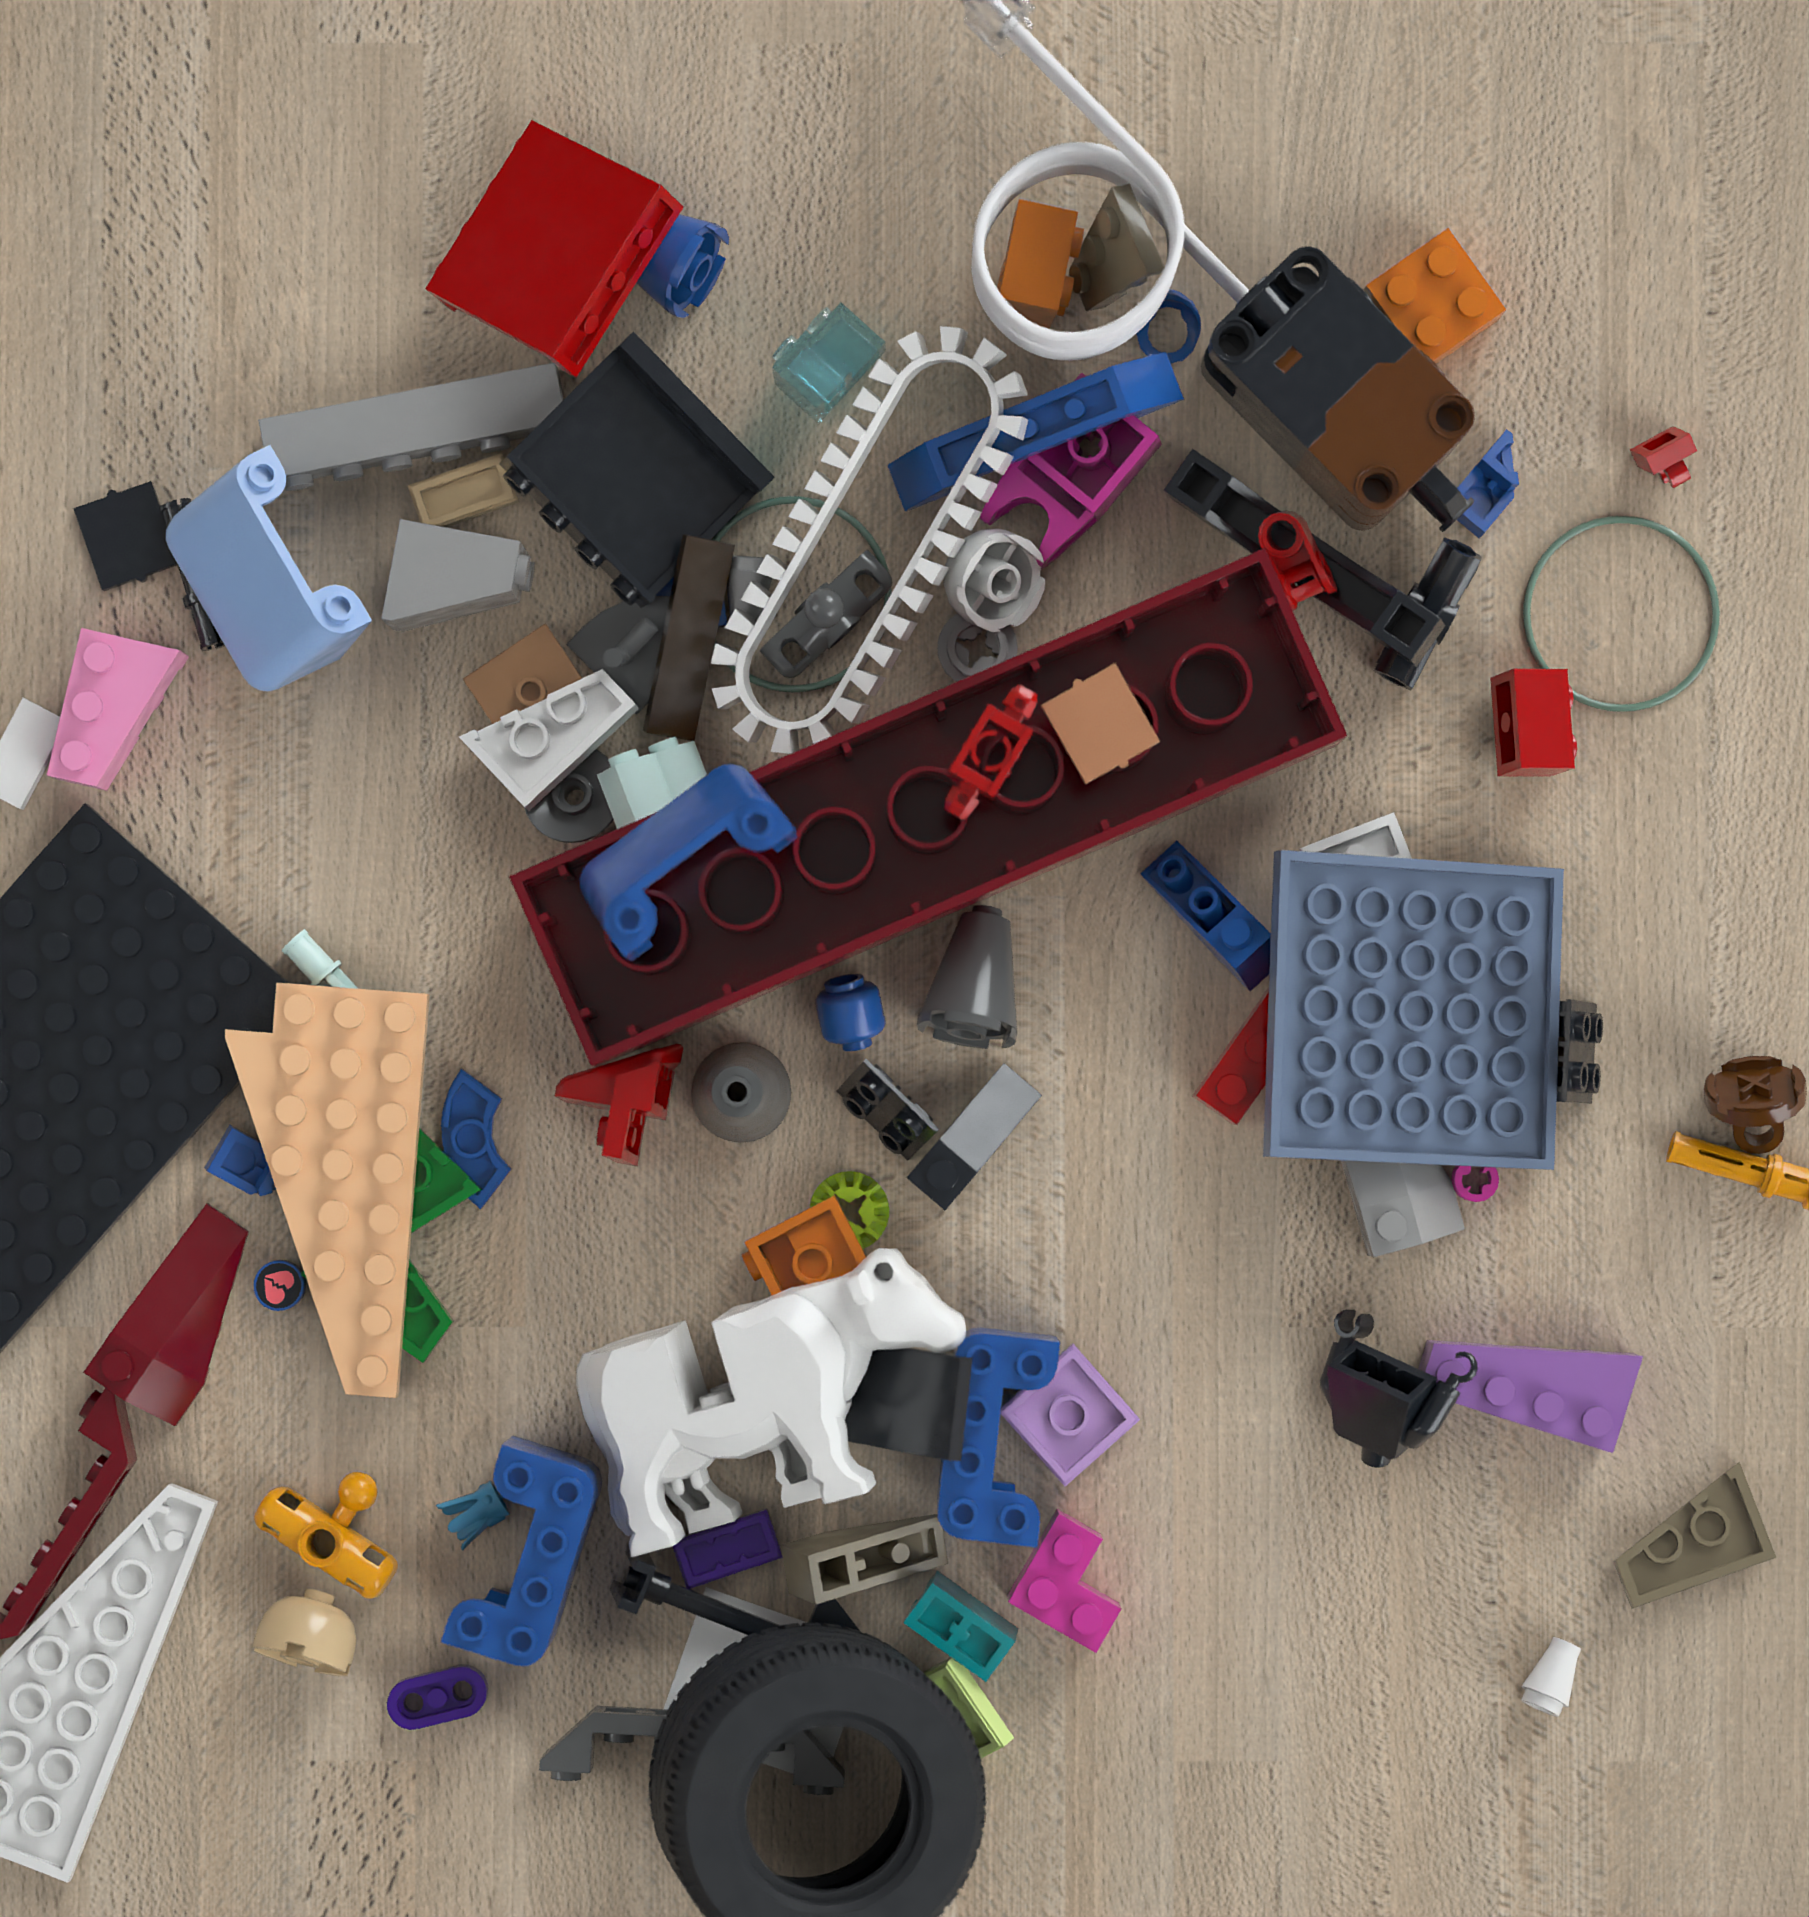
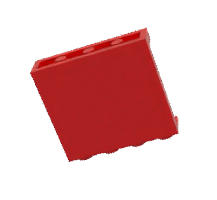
(555, 246)

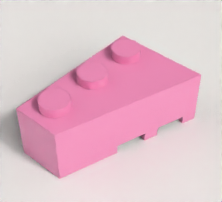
(107, 704)

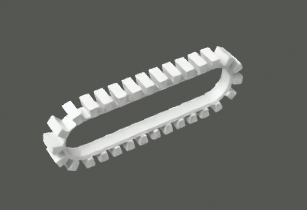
(914, 345)

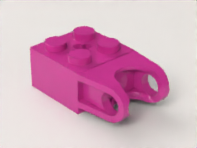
(1072, 487)

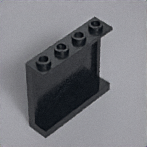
(634, 469)

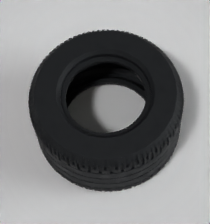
(795, 1682)

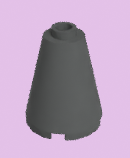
(974, 984)
(766, 1096)

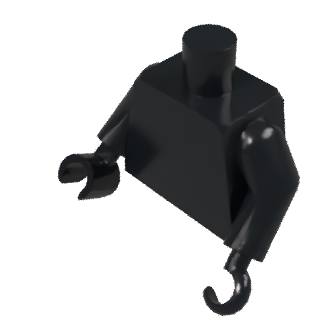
(1380, 1398)

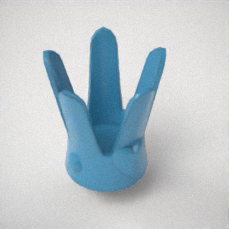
(483, 1510)

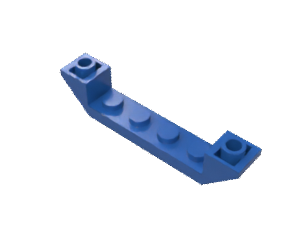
(1052, 418)

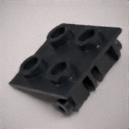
(1582, 1029)
(873, 1097)

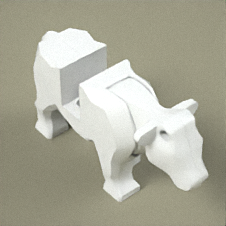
(788, 1392)

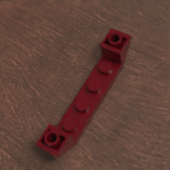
(108, 1426)

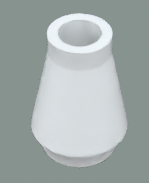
(1552, 1678)

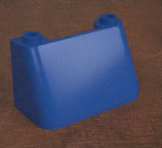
(720, 800)

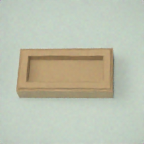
(463, 493)

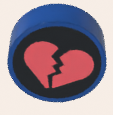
(279, 1285)

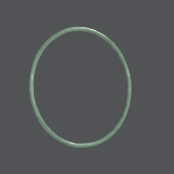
(846, 516)
(1682, 542)

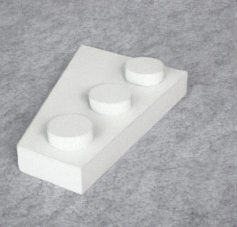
(549, 739)

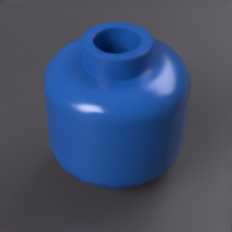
(850, 1011)

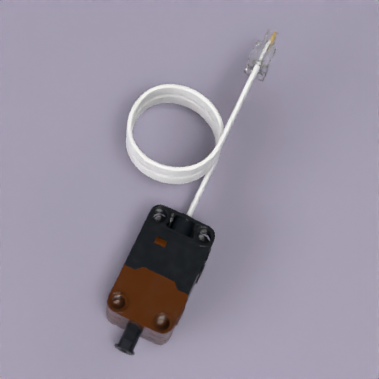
(1298, 352)

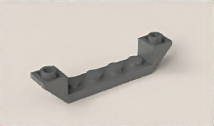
(575, 1750)

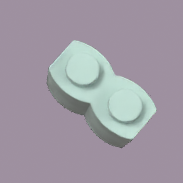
(649, 782)

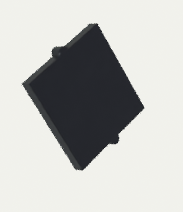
(125, 535)

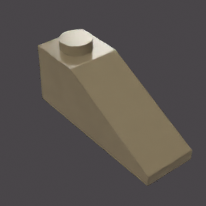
(862, 1557)

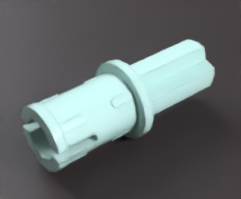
(316, 963)

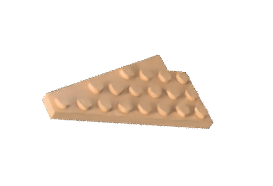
(340, 1135)

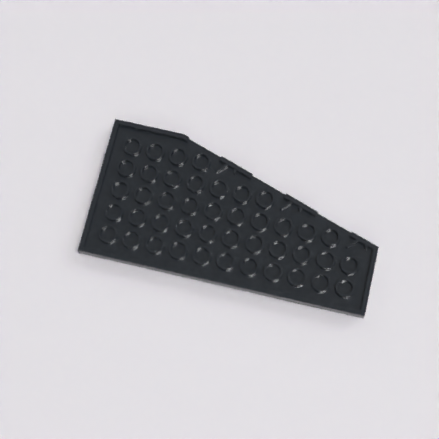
(105, 1045)

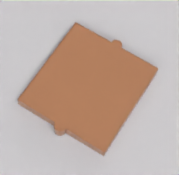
(1100, 723)

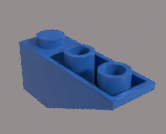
(1212, 914)

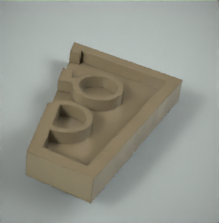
(1115, 252)
(1698, 1543)

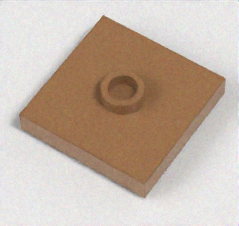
(522, 675)

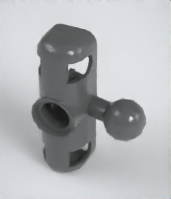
(827, 615)

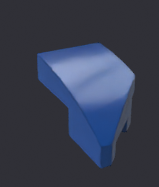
(1490, 485)
(241, 1163)

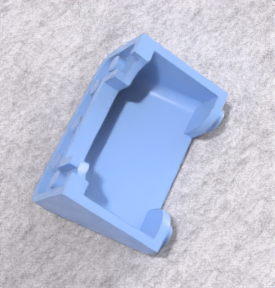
(252, 583)

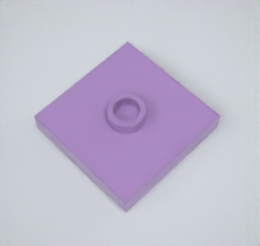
(1070, 1417)

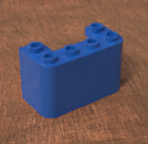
(967, 1497)
(524, 1622)

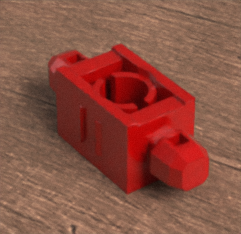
(1018, 705)

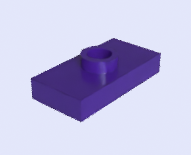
(727, 1549)

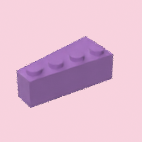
(1548, 1389)

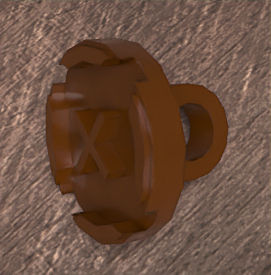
(1755, 1094)

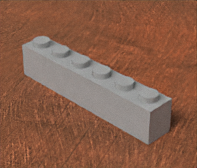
(412, 425)

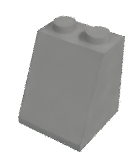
(451, 575)

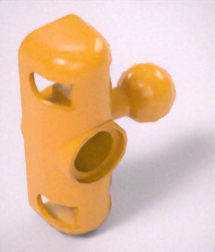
(298, 1529)

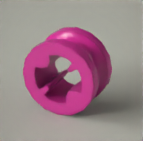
(1485, 1190)

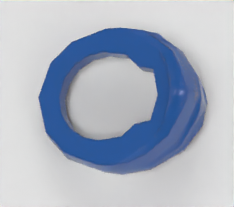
(1189, 314)

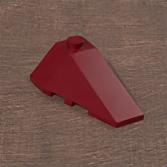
(168, 1334)

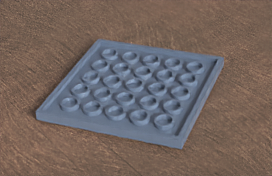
(1413, 1011)

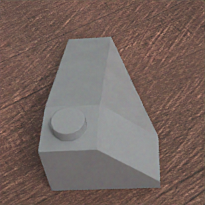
(1401, 1204)

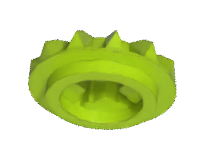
(873, 1209)

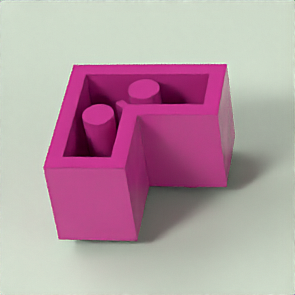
(1052, 1586)

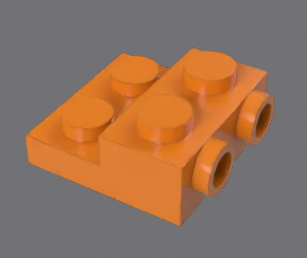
(804, 1248)

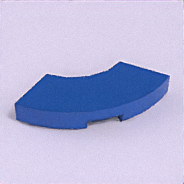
(468, 1134)

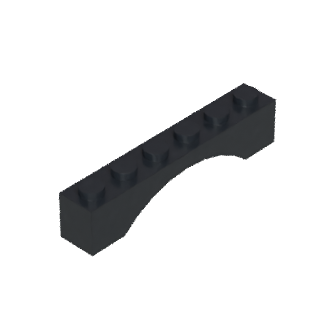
(1360, 595)

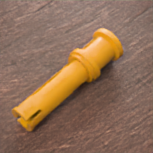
(1769, 1175)

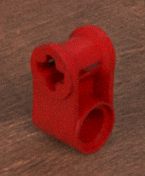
(1297, 561)

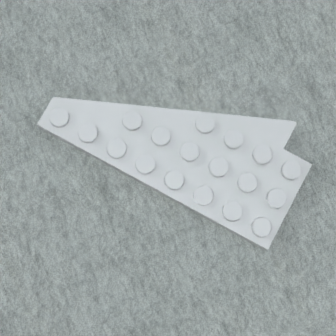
(80, 1680)

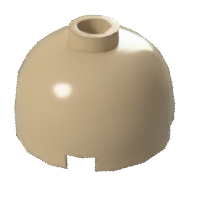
(308, 1633)

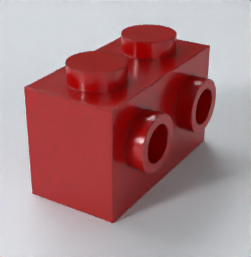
(1533, 722)

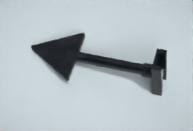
(644, 1583)

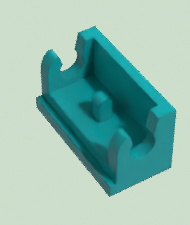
(961, 1626)

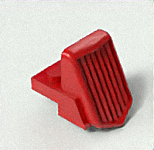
(631, 1092)

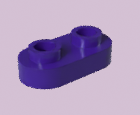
(438, 1697)

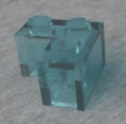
(826, 363)

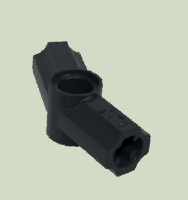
(1438, 592)

